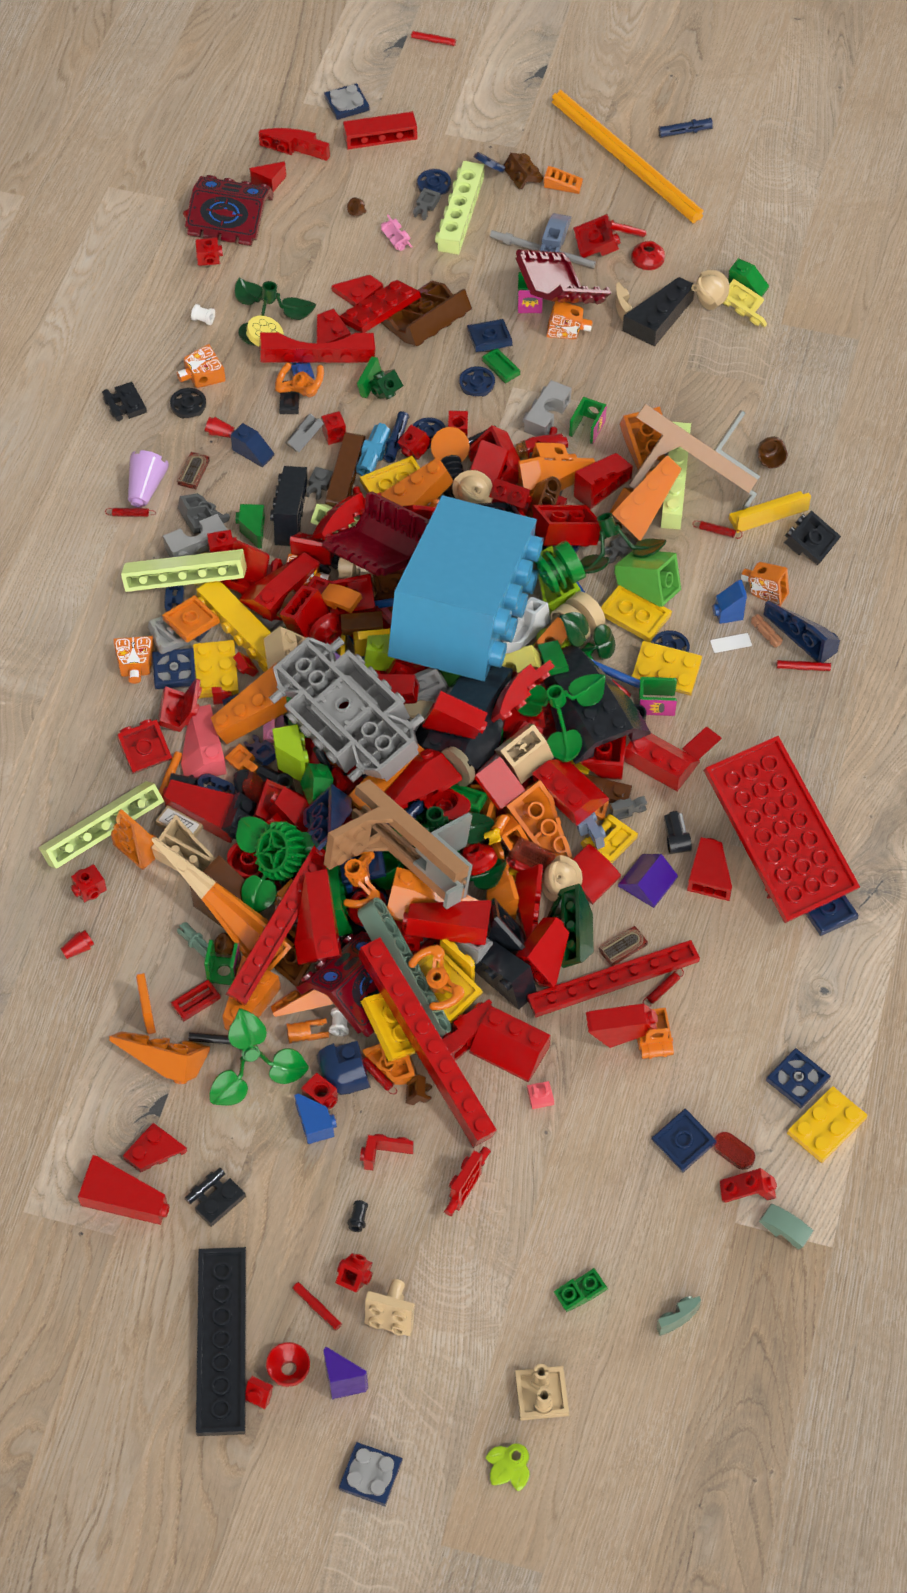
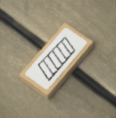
(168, 814)

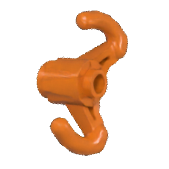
(300, 383)
(358, 875)
(441, 986)

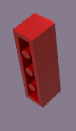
(380, 130)

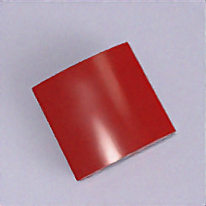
(597, 872)

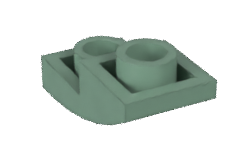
(782, 1222)
(684, 1311)

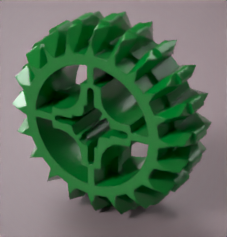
(279, 851)

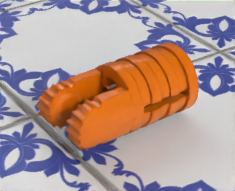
(301, 1031)

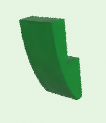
(581, 1290)

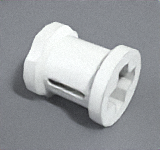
(203, 314)
(339, 1023)

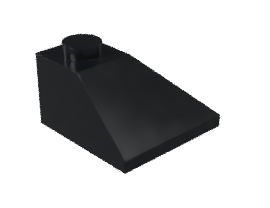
(504, 928)

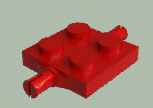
(466, 1180)

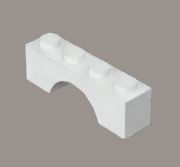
(533, 620)

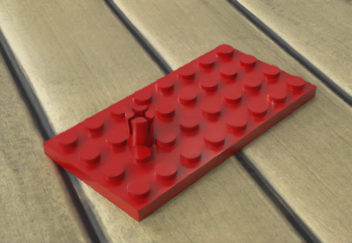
(781, 829)

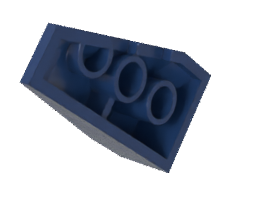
(808, 635)
(326, 814)

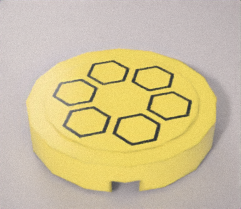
(261, 324)

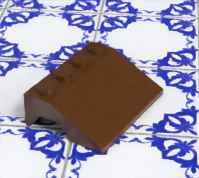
(428, 314)

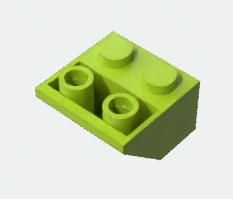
(290, 751)

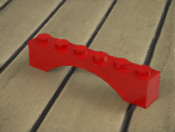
(352, 349)

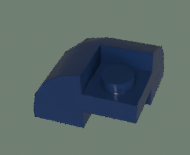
(343, 1067)

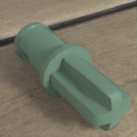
(194, 939)

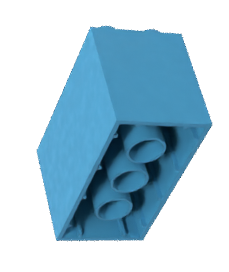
(465, 589)

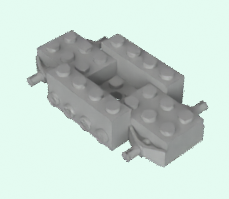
(368, 731)

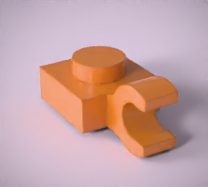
(241, 759)

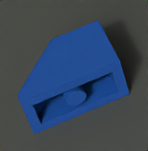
(730, 603)
(314, 1119)

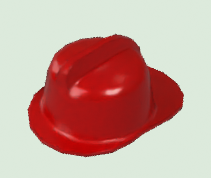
(451, 802)

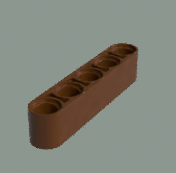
(345, 469)
(545, 495)

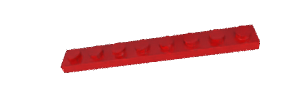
(274, 932)
(613, 978)

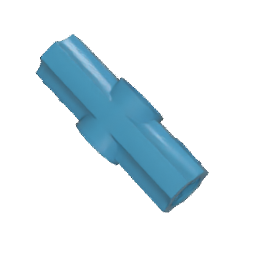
(373, 449)

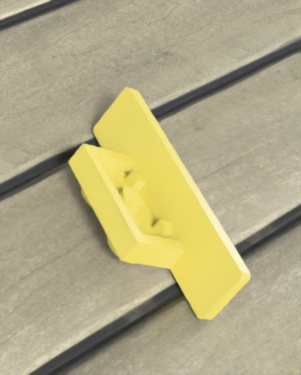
(745, 302)

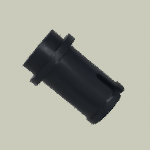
(186, 779)
(357, 1220)

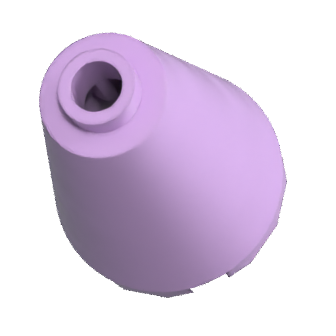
(144, 476)

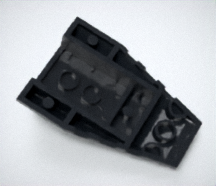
(482, 696)
(600, 723)

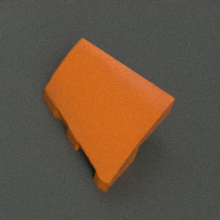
(398, 1070)

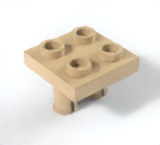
(390, 1311)
(541, 1392)

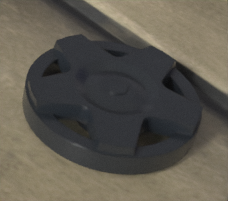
(188, 404)

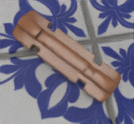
(766, 630)

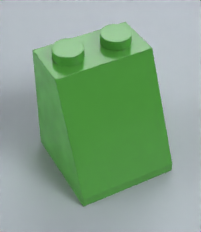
(650, 577)

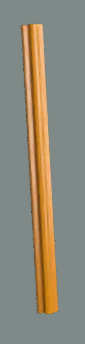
(627, 156)

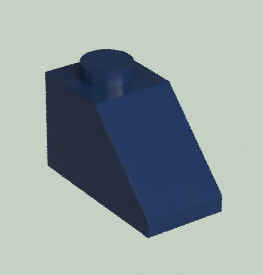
(251, 445)

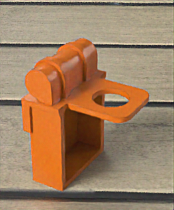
(657, 1041)

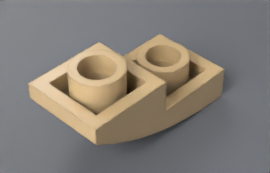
(621, 301)

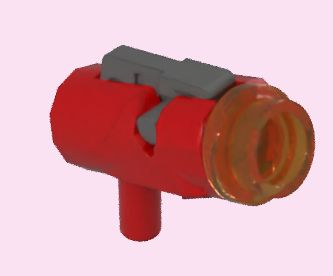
(525, 447)

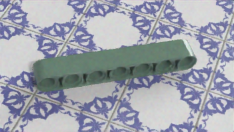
(380, 924)

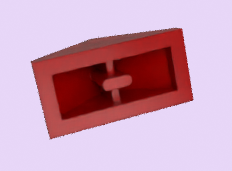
(268, 174)

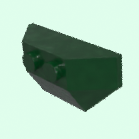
(577, 917)

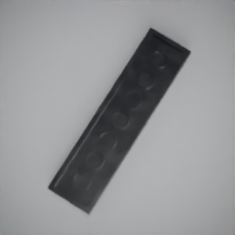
(221, 1342)

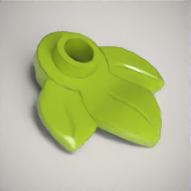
(507, 1469)

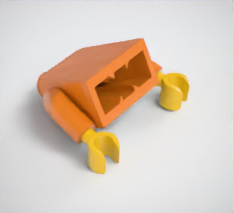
(508, 832)

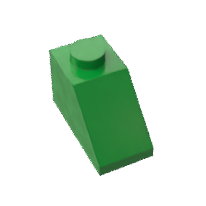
(749, 276)
(251, 522)
(316, 780)

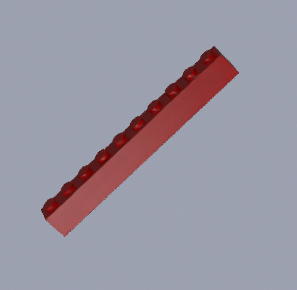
(427, 1042)

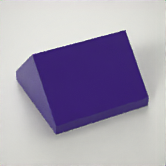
(649, 878)
(343, 1375)

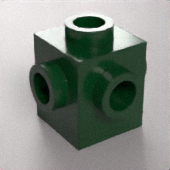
(385, 384)

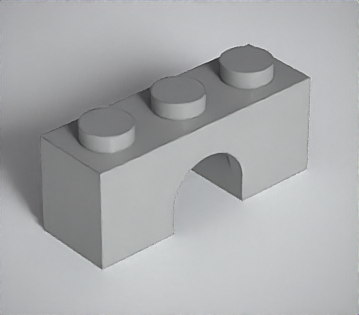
(552, 398)
(179, 544)

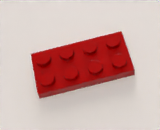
(380, 306)

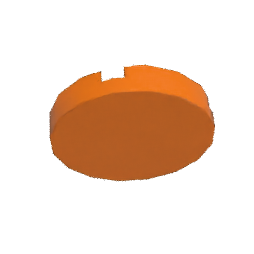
(450, 442)

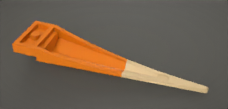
(236, 917)

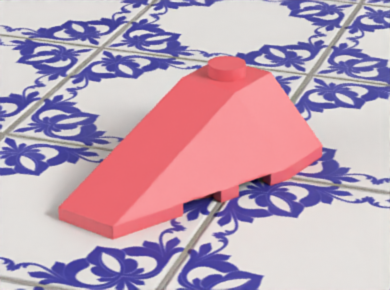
(202, 746)

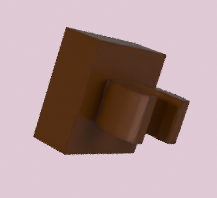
(416, 1090)

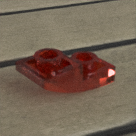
(252, 786)

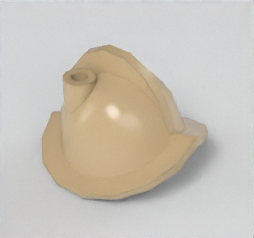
(711, 288)
(472, 487)
(559, 875)

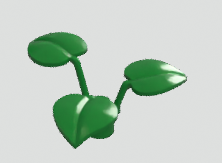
(587, 691)
(258, 891)
(246, 1034)

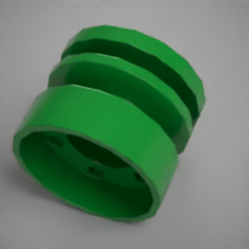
(564, 565)

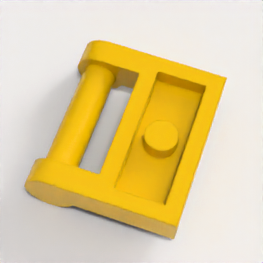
(616, 841)

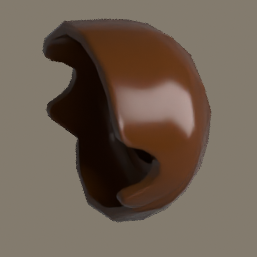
(772, 452)

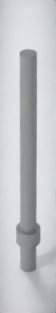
(509, 239)

